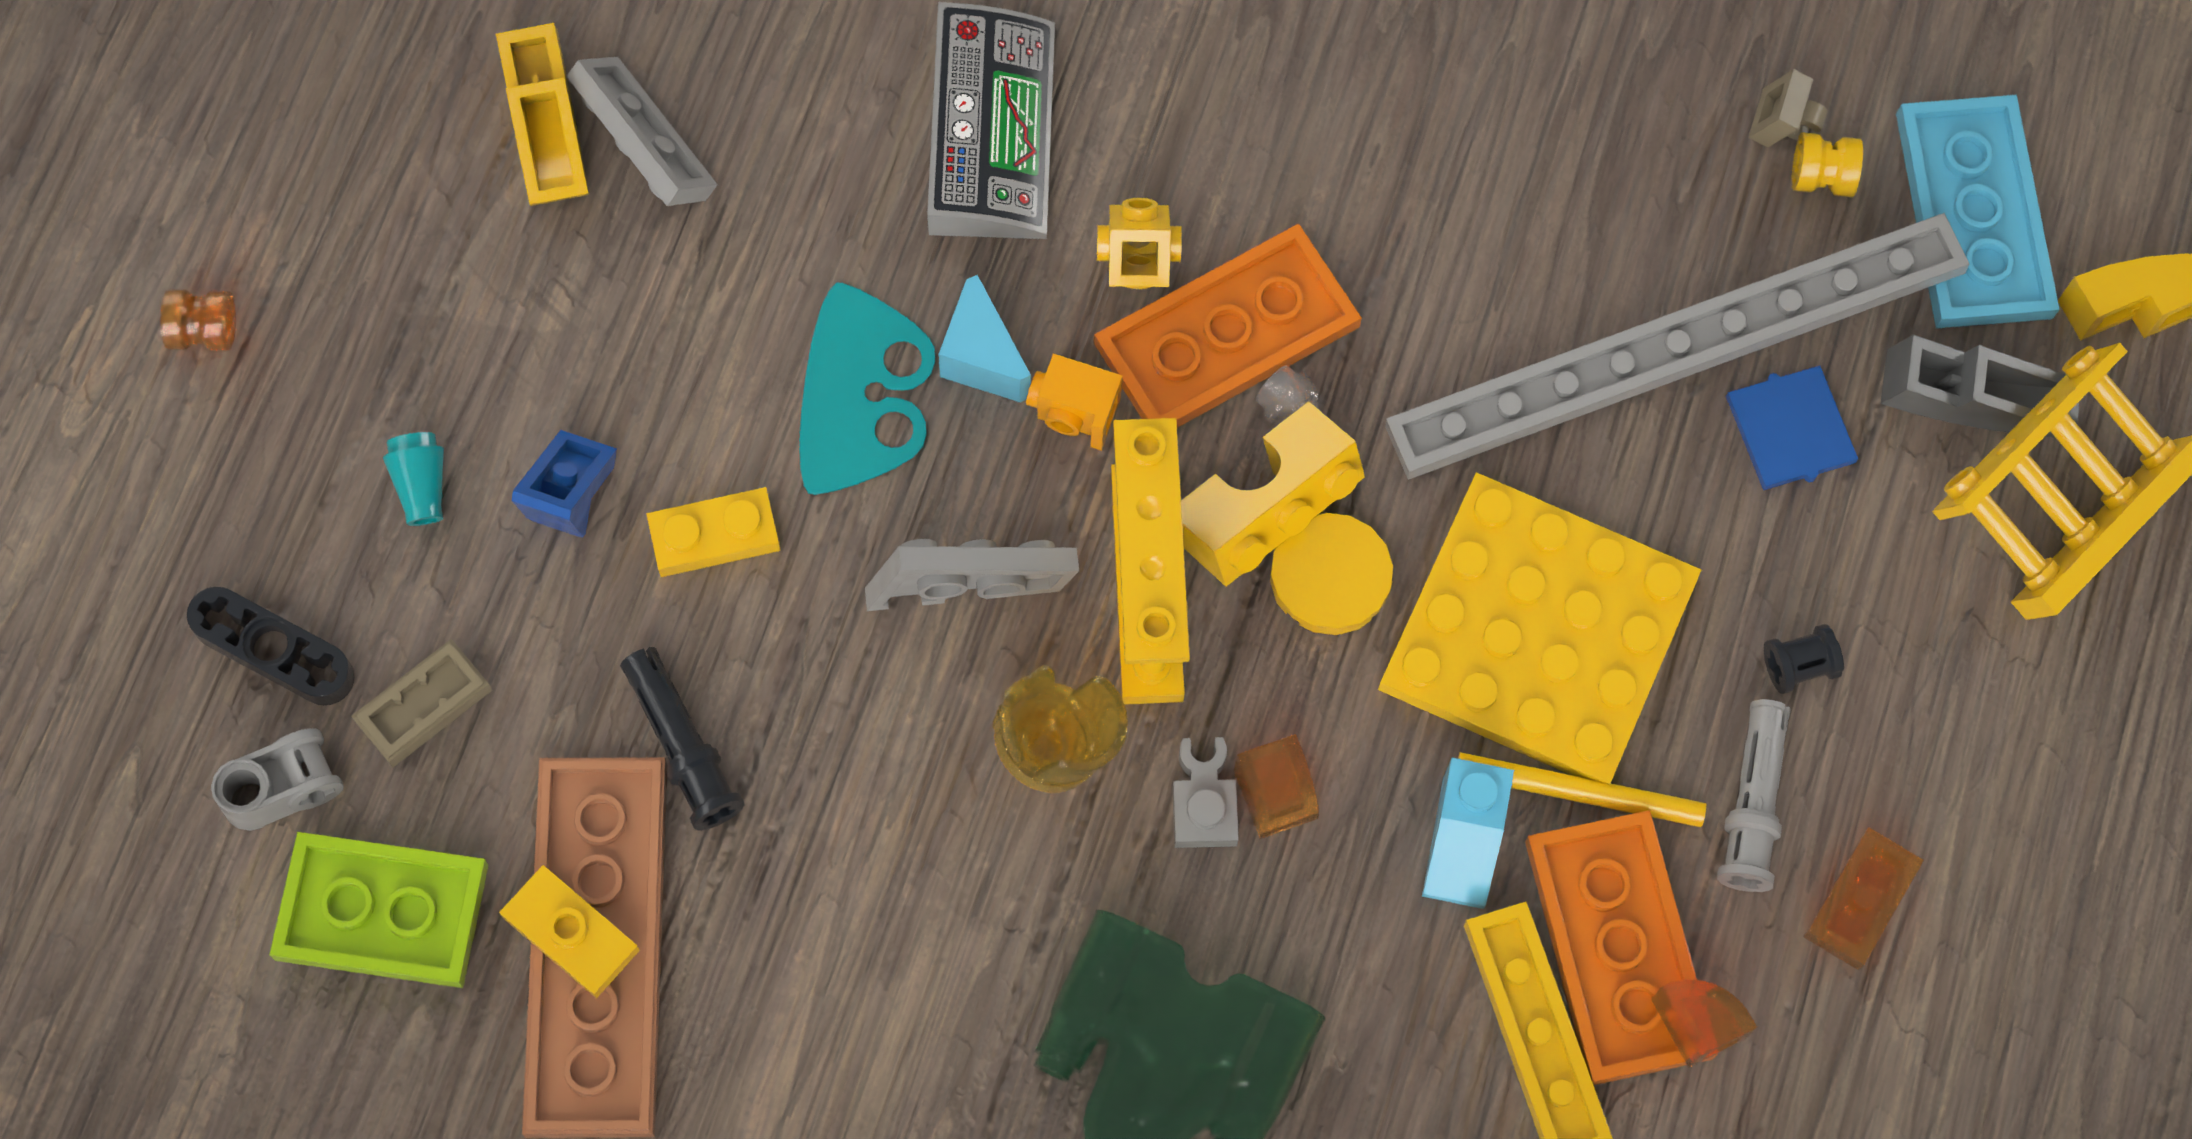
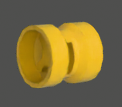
(1821, 164)

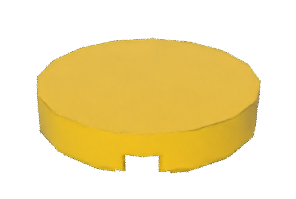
(1332, 574)

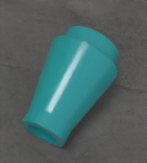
(417, 475)

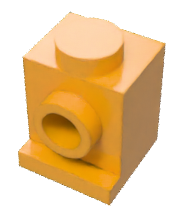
(1076, 398)

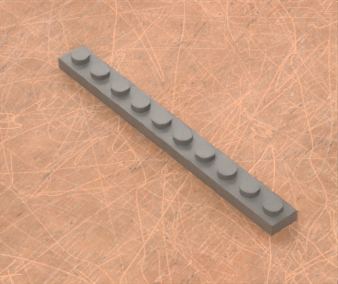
(1676, 346)

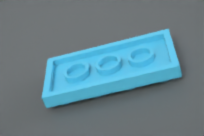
(1977, 171)

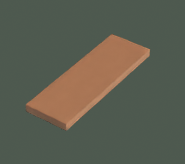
(588, 1056)

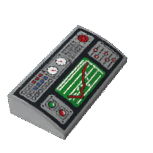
(991, 123)

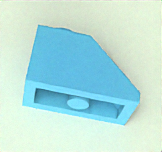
(1467, 832)

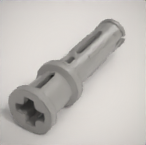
(1754, 821)

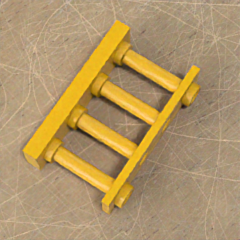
(2127, 500)
(1149, 561)

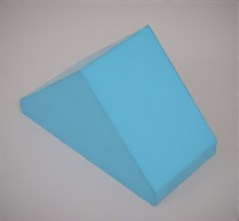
(979, 348)

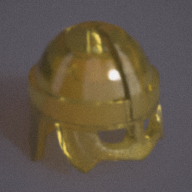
(1084, 722)

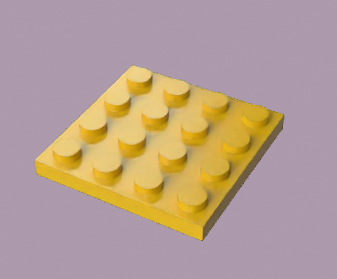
(1540, 630)

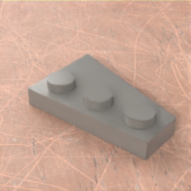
(949, 571)

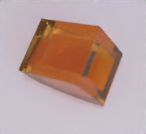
(1277, 786)
(1702, 1018)

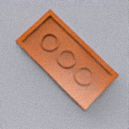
(1228, 329)
(1613, 939)

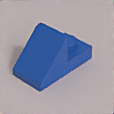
(563, 482)

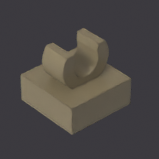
(1786, 111)

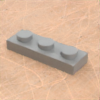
(641, 131)

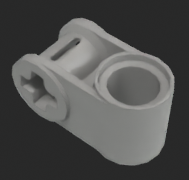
(281, 779)

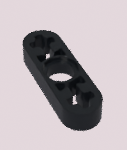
(241, 611)

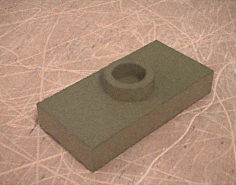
(422, 703)

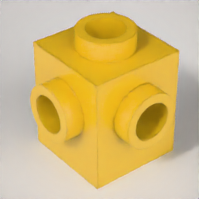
(1139, 244)

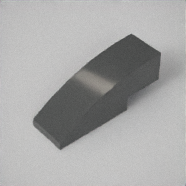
(1967, 387)

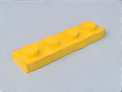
(1536, 1025)

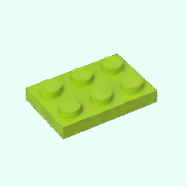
(379, 909)

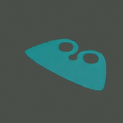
(836, 416)

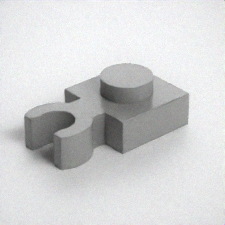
(1204, 805)

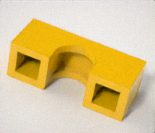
(1237, 528)

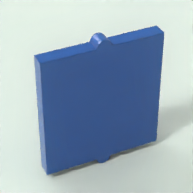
(1791, 427)

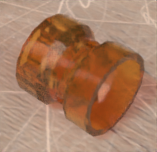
(198, 320)

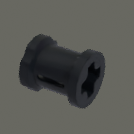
(1803, 658)

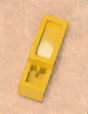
(542, 114)
(2145, 289)

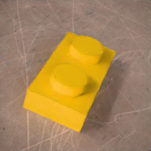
(713, 532)

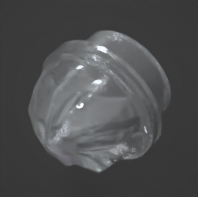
(1286, 393)

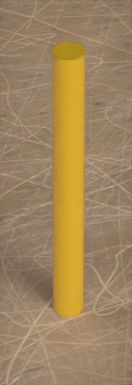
(1599, 793)

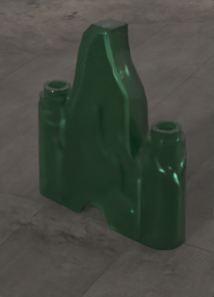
(1177, 1049)

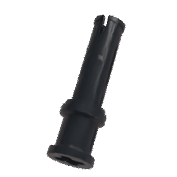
(691, 761)

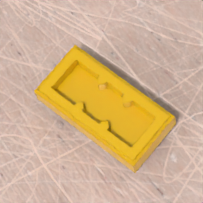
(569, 931)

